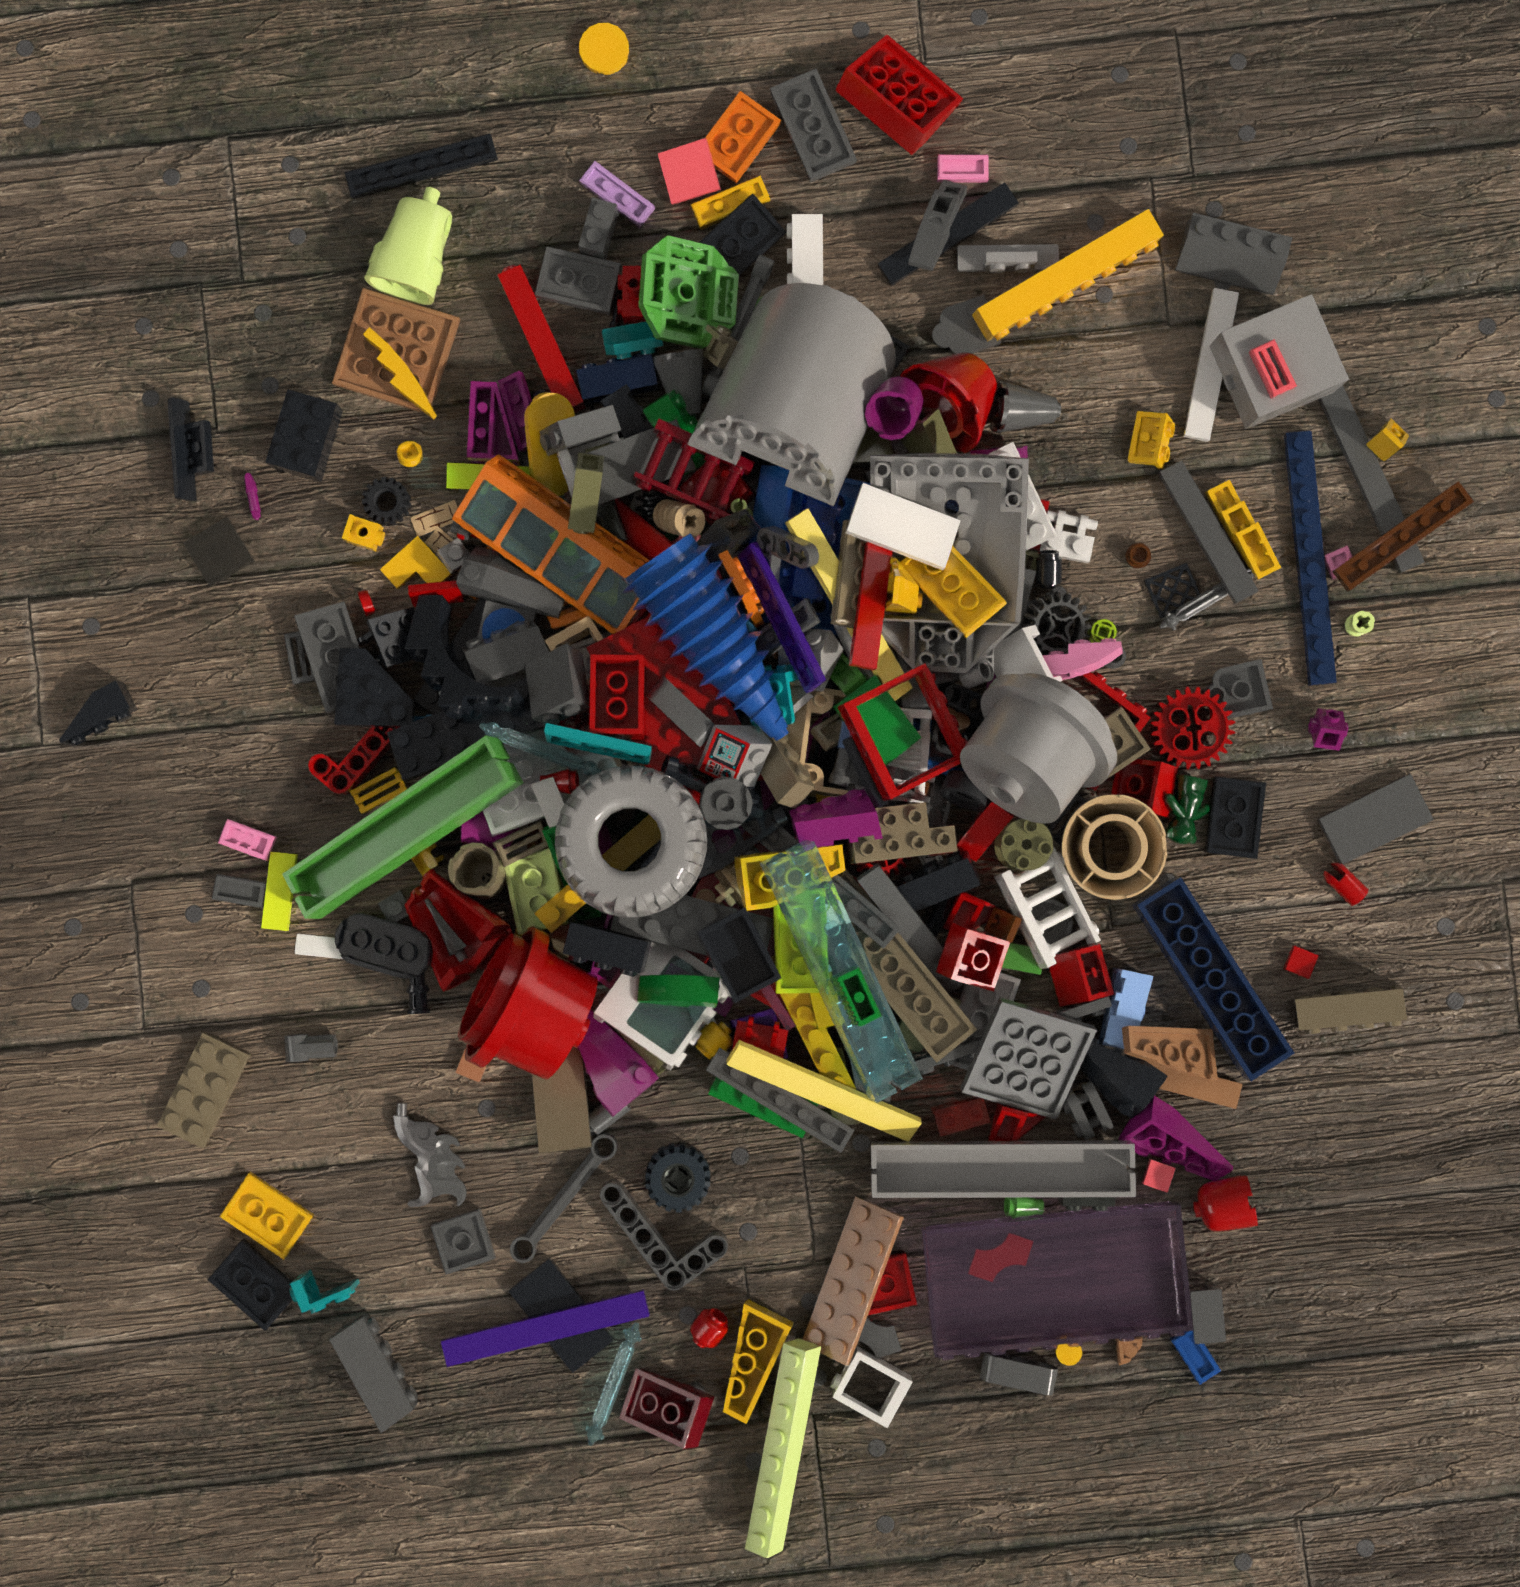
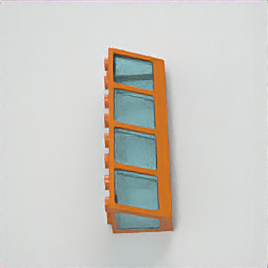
(532, 531)

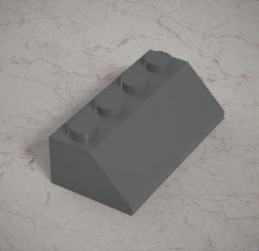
(1233, 253)
(374, 1371)

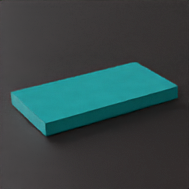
(598, 744)

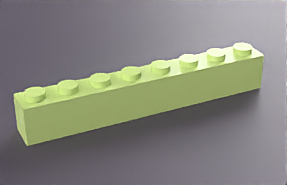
(782, 1447)

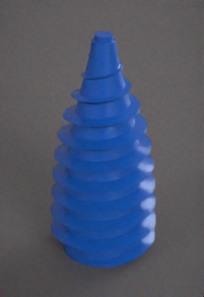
(707, 629)

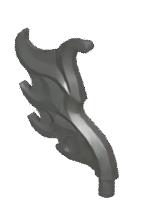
(435, 1158)

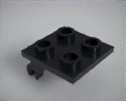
(390, 636)

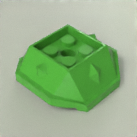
(708, 289)

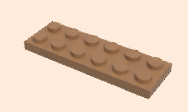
(852, 1279)

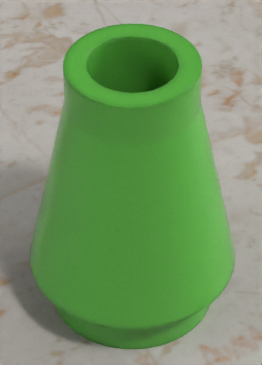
(1023, 1206)

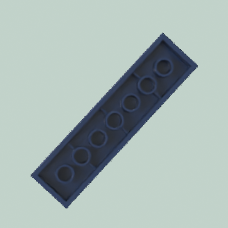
(1213, 979)

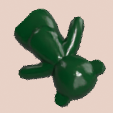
(1186, 808)

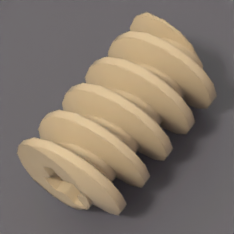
(678, 518)

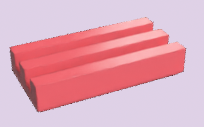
(1272, 391)

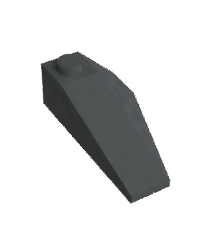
(497, 579)

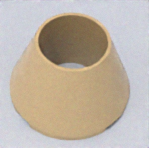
(1145, 839)

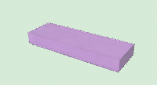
(613, 190)

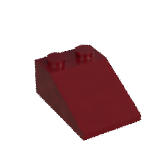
(667, 1408)

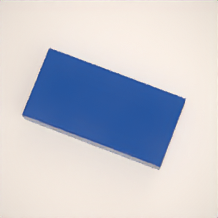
(1196, 1357)

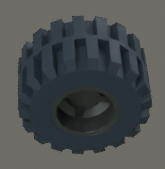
(677, 1177)

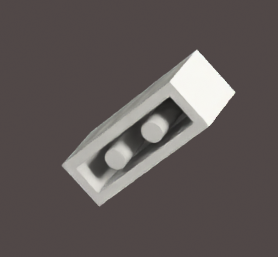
(806, 249)

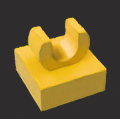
(425, 861)

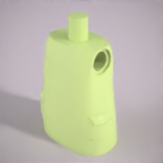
(411, 252)

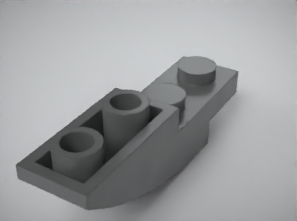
(936, 224)

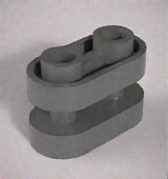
(1082, 1125)

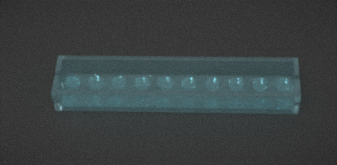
(830, 947)

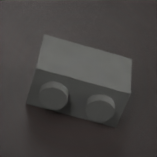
(598, 229)

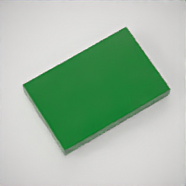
(884, 721)

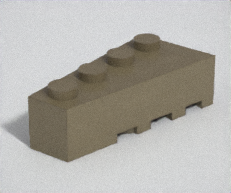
(1351, 1008)

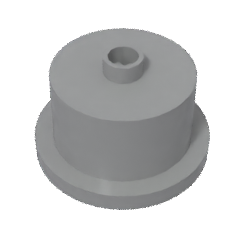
(1037, 746)

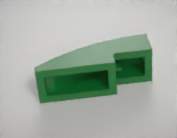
(679, 990)

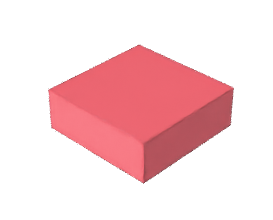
(1158, 1175)

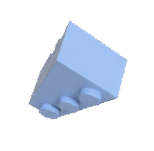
(1127, 1006)

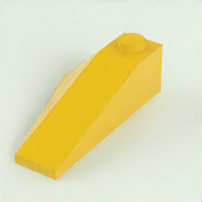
(902, 590)

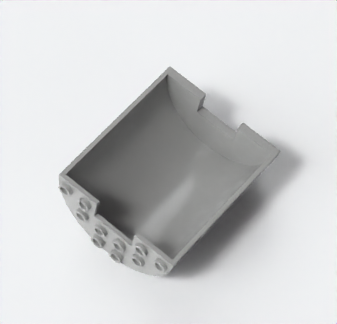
(799, 387)

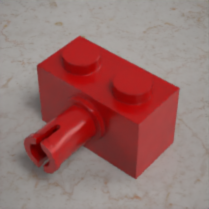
(629, 304)

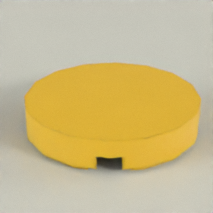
(604, 48)

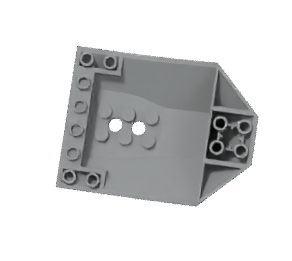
(990, 537)

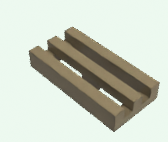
(502, 852)

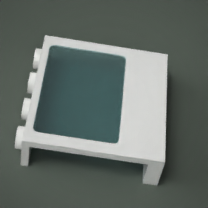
(658, 1027)

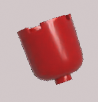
(1225, 1204)

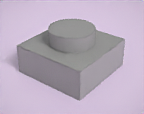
(453, 555)

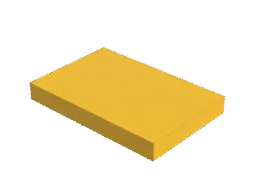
(266, 1215)

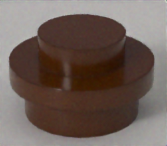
(1138, 555)

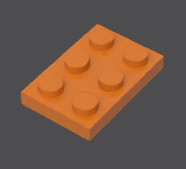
(740, 136)
(743, 587)

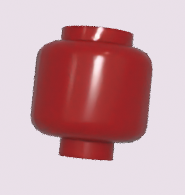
(709, 1328)

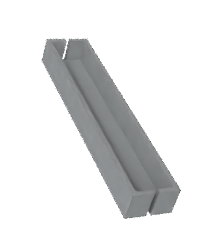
(1002, 1169)

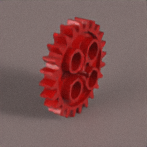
(1216, 724)

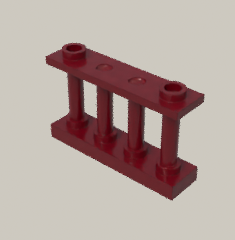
(666, 434)

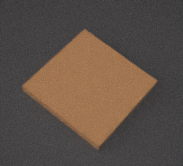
(413, 331)

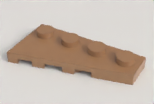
(1175, 1048)

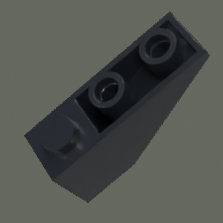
(100, 710)

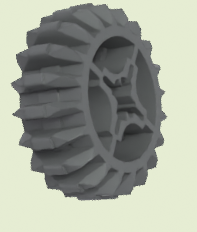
(1065, 621)

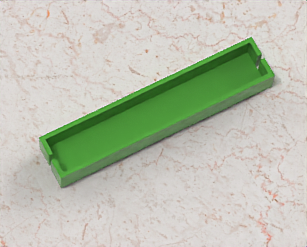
(403, 827)

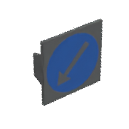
(501, 616)

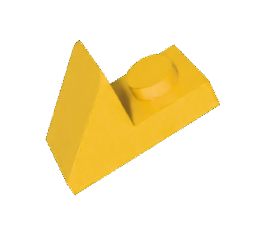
(1388, 440)

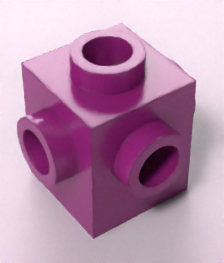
(1328, 729)

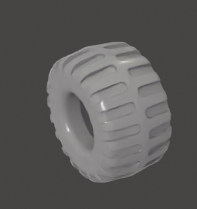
(651, 887)

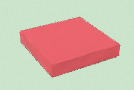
(689, 171)

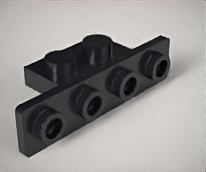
(189, 449)

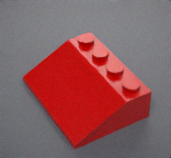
(898, 94)

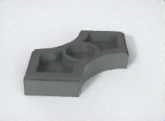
(880, 1338)

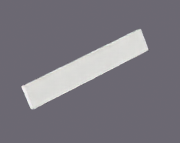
(1208, 376)

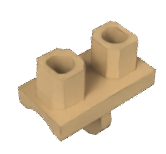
(728, 887)

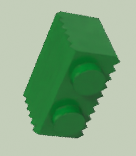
(856, 996)

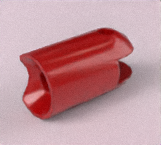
(1348, 887)

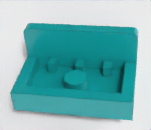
(629, 338)

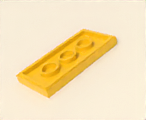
(957, 591)

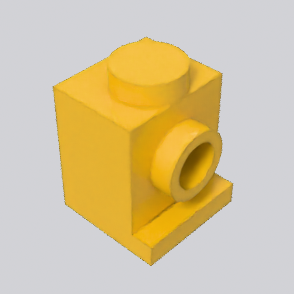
(353, 530)

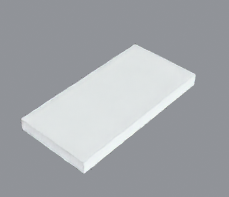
(902, 526)

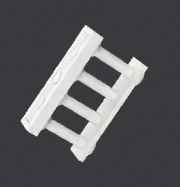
(1034, 929)

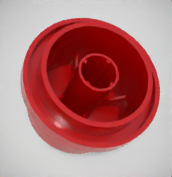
(527, 1007)

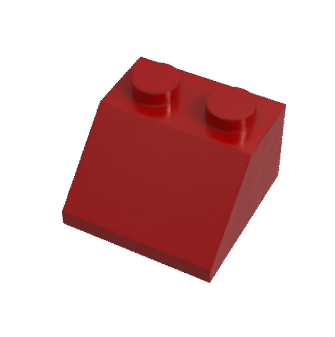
(1147, 782)

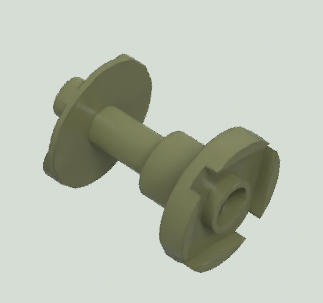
(1023, 845)

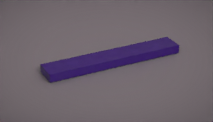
(781, 617)

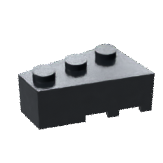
(628, 412)

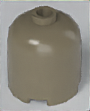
(471, 870)

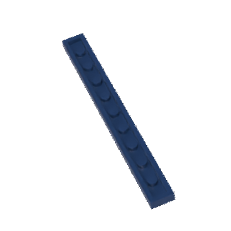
(1310, 558)

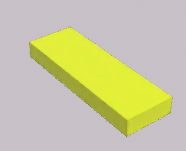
(278, 895)

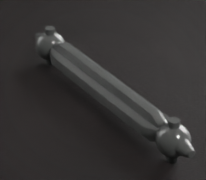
(1195, 605)

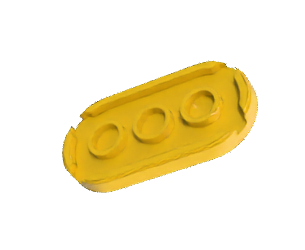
(541, 413)

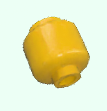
(714, 1037)

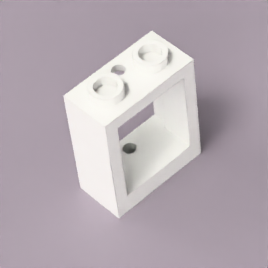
(894, 1398)

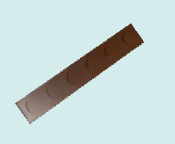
(1402, 536)

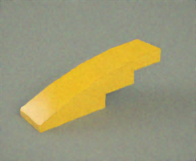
(403, 378)
(1243, 530)

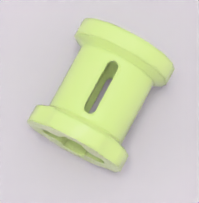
(1368, 623)

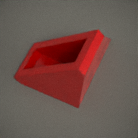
(969, 912)
(1012, 1123)

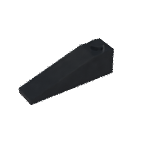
(1122, 1081)

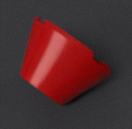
(962, 391)

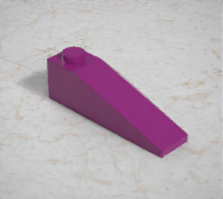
(614, 1067)
(1168, 1135)

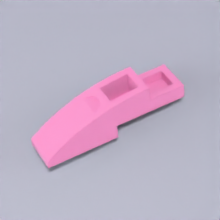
(1082, 657)

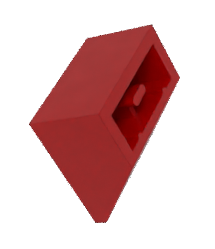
(1080, 975)

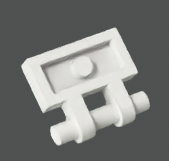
(1071, 545)

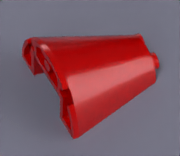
(468, 918)

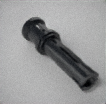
(418, 995)

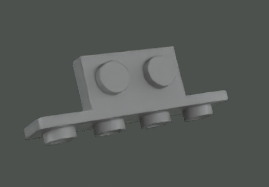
(1006, 258)

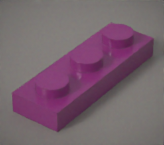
(516, 399)

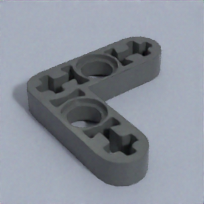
(773, 545)

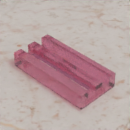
(778, 1007)

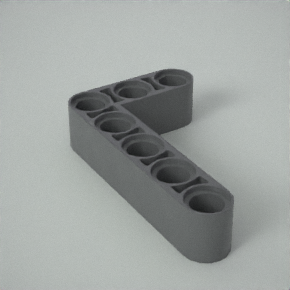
(657, 1242)

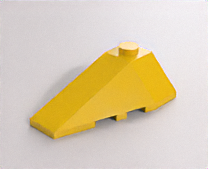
(754, 885)

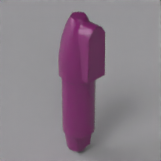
(251, 491)

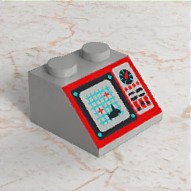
(735, 753)

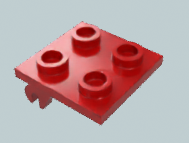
(762, 1036)

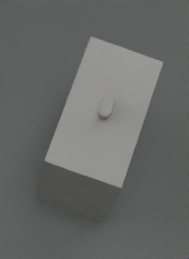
(1305, 348)

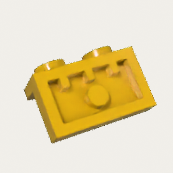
(1151, 439)

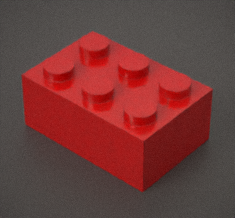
(617, 696)

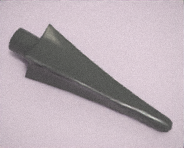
(452, 941)

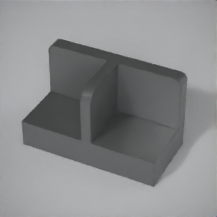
(1208, 1315)

